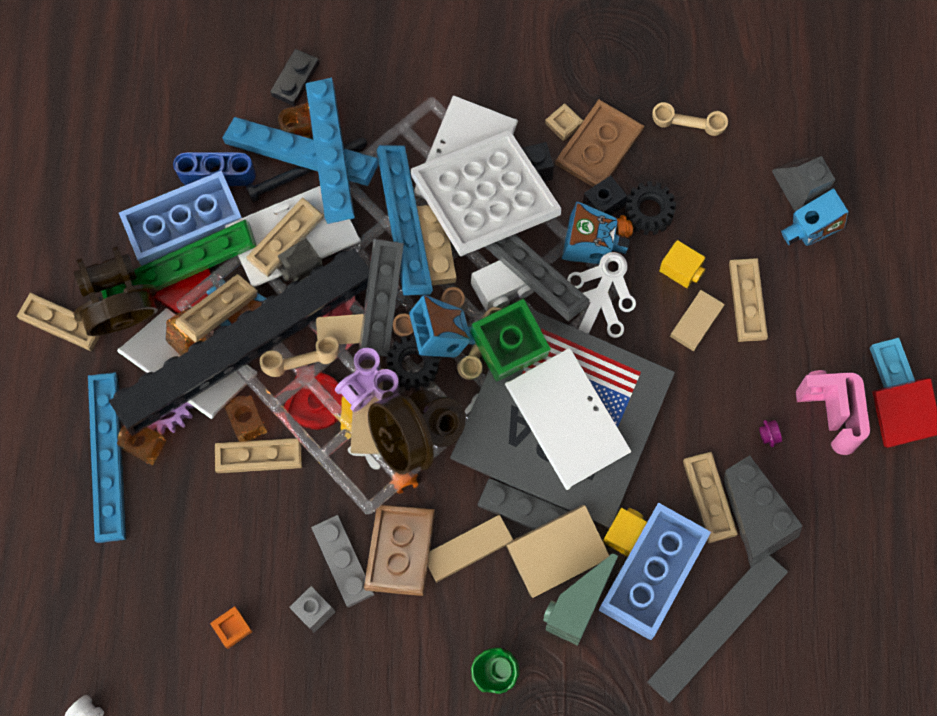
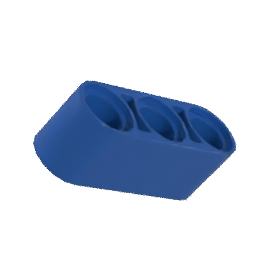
(204, 161)

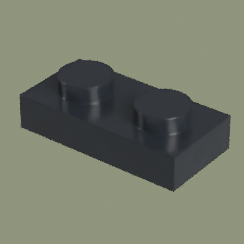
(294, 77)

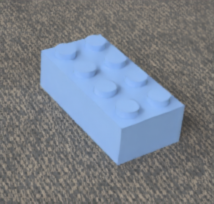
(179, 217)
(654, 571)

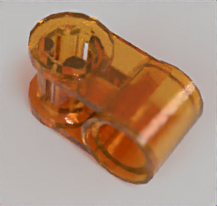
(297, 114)

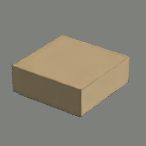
(563, 122)

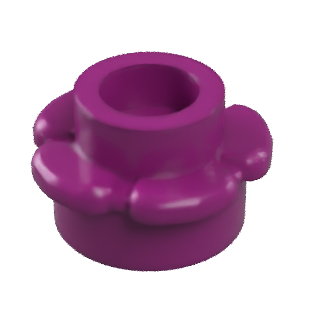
(770, 433)

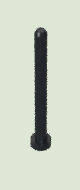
(292, 174)

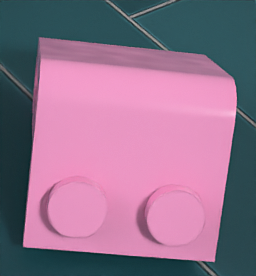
(844, 403)

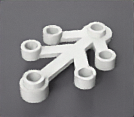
(599, 296)

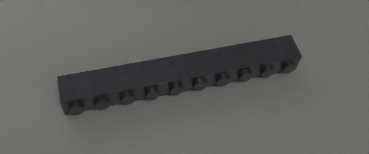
(240, 342)

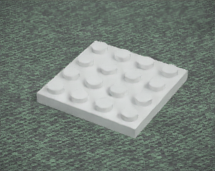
(485, 192)

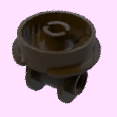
(117, 311)
(410, 427)

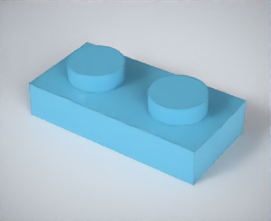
(891, 363)

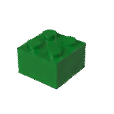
(510, 340)

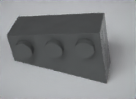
(760, 511)

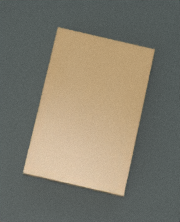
(557, 551)

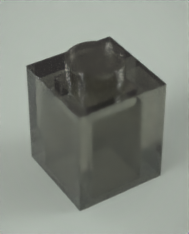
(298, 261)

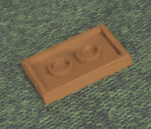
(599, 144)
(400, 550)

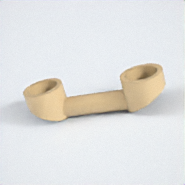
(714, 125)
(275, 366)
(471, 366)

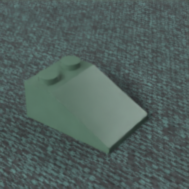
(575, 606)

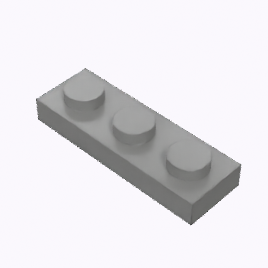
(342, 560)

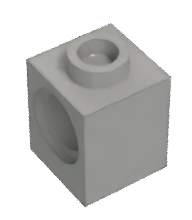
(312, 609)

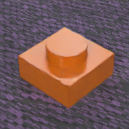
(231, 627)

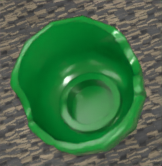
(495, 670)

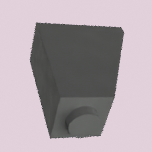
(804, 180)

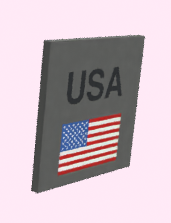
(504, 447)

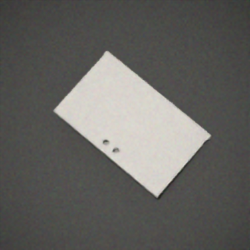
(466, 125)
(324, 238)
(150, 352)
(568, 425)

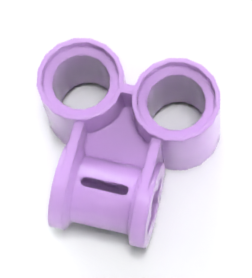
(363, 383)

